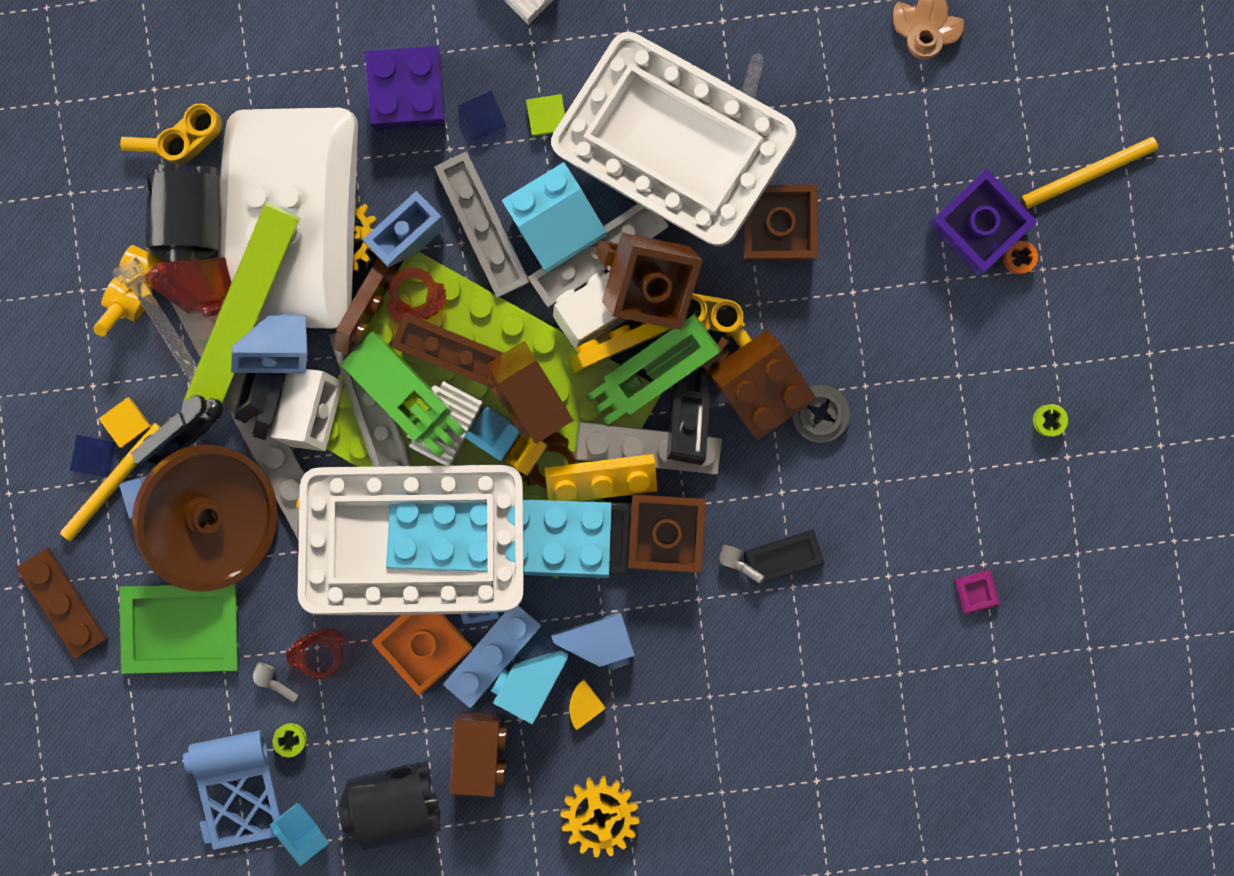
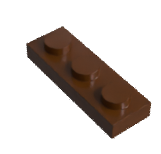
(365, 304)
(445, 348)
(62, 603)

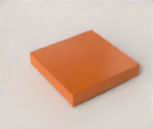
(422, 648)

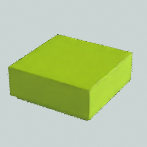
(545, 114)

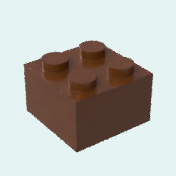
(782, 225)
(651, 281)
(762, 384)
(531, 396)
(666, 533)
(476, 754)

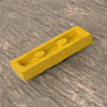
(620, 340)
(601, 479)

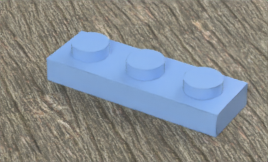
(492, 655)

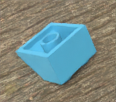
(554, 217)
(528, 684)

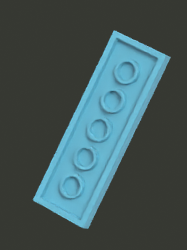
(557, 537)

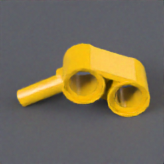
(193, 140)
(121, 300)
(709, 308)

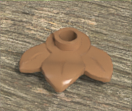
(927, 20)

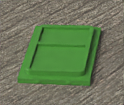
(178, 629)

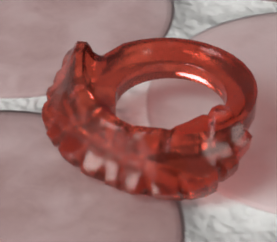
(434, 299)
(328, 637)

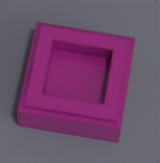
(977, 592)

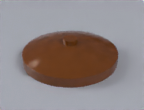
(204, 517)

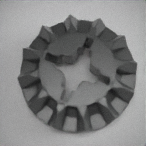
(825, 430)

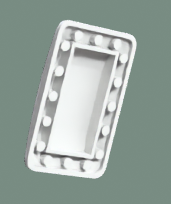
(674, 138)
(307, 167)
(347, 539)

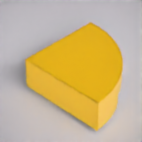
(584, 704)

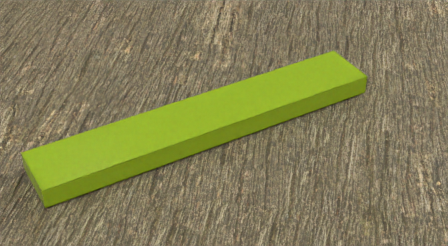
(244, 300)

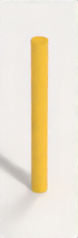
(1089, 173)
(104, 491)

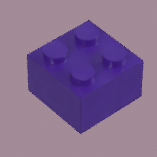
(405, 88)
(982, 222)

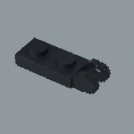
(689, 421)
(179, 430)

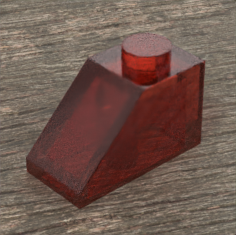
(192, 284)

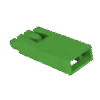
(665, 362)
(391, 383)

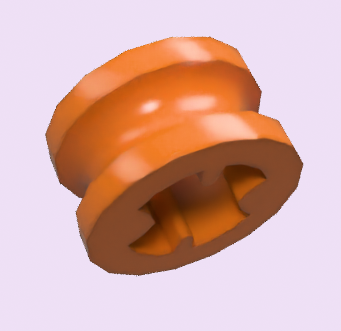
(1022, 268)

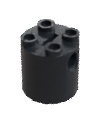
(183, 213)
(390, 806)

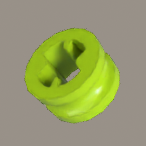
(1061, 420)
(281, 732)

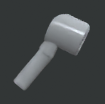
(731, 558)
(263, 677)

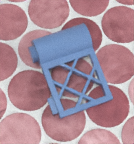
(226, 761)

